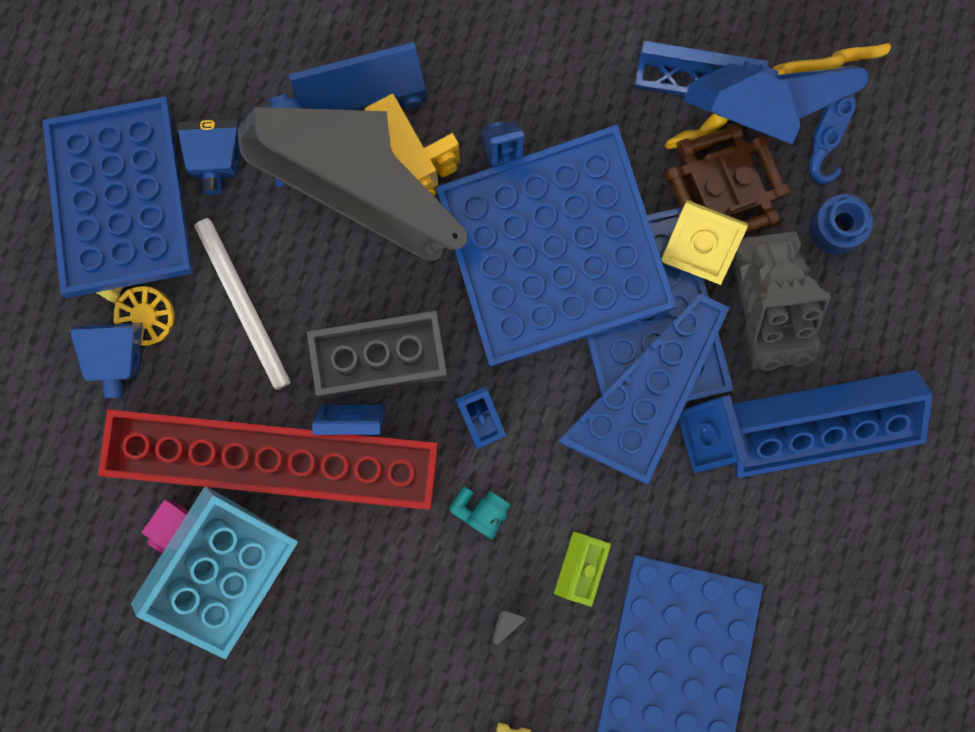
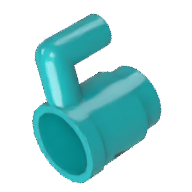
(486, 516)

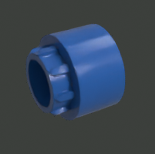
(855, 216)

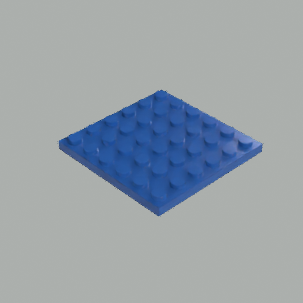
(556, 247)

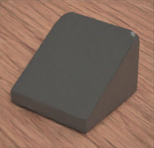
(506, 624)

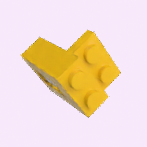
(424, 163)

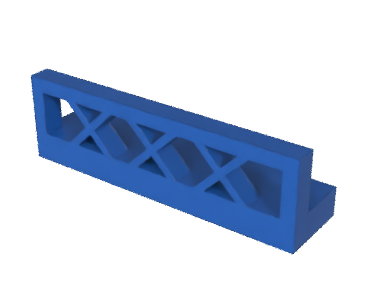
(684, 60)

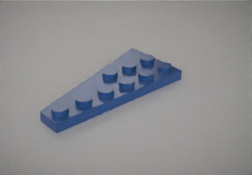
(640, 410)

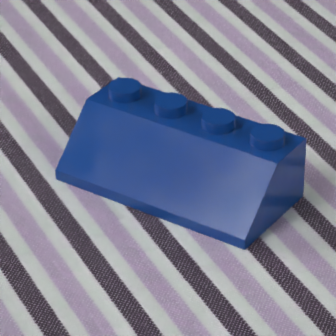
(363, 81)

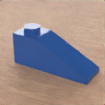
(502, 143)

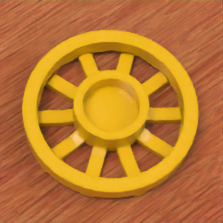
(146, 312)

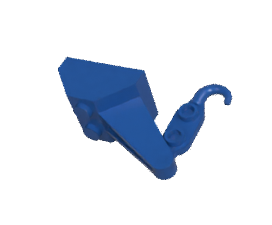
(776, 102)

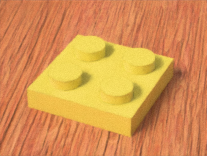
(703, 242)

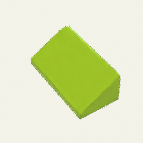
(582, 569)

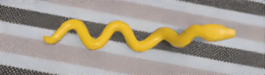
(836, 60)

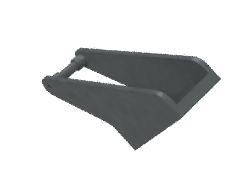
(350, 167)

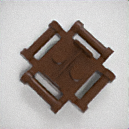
(728, 177)

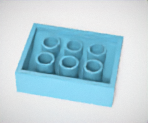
(213, 574)

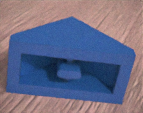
(480, 417)

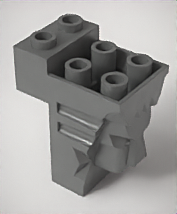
(778, 301)

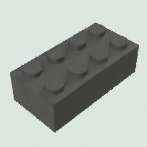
(377, 355)

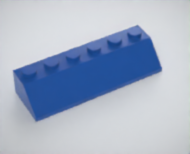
(833, 422)

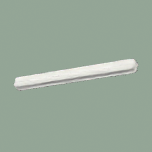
(242, 304)

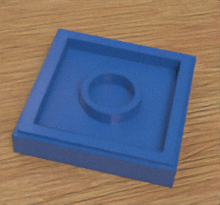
(349, 419)
(712, 434)

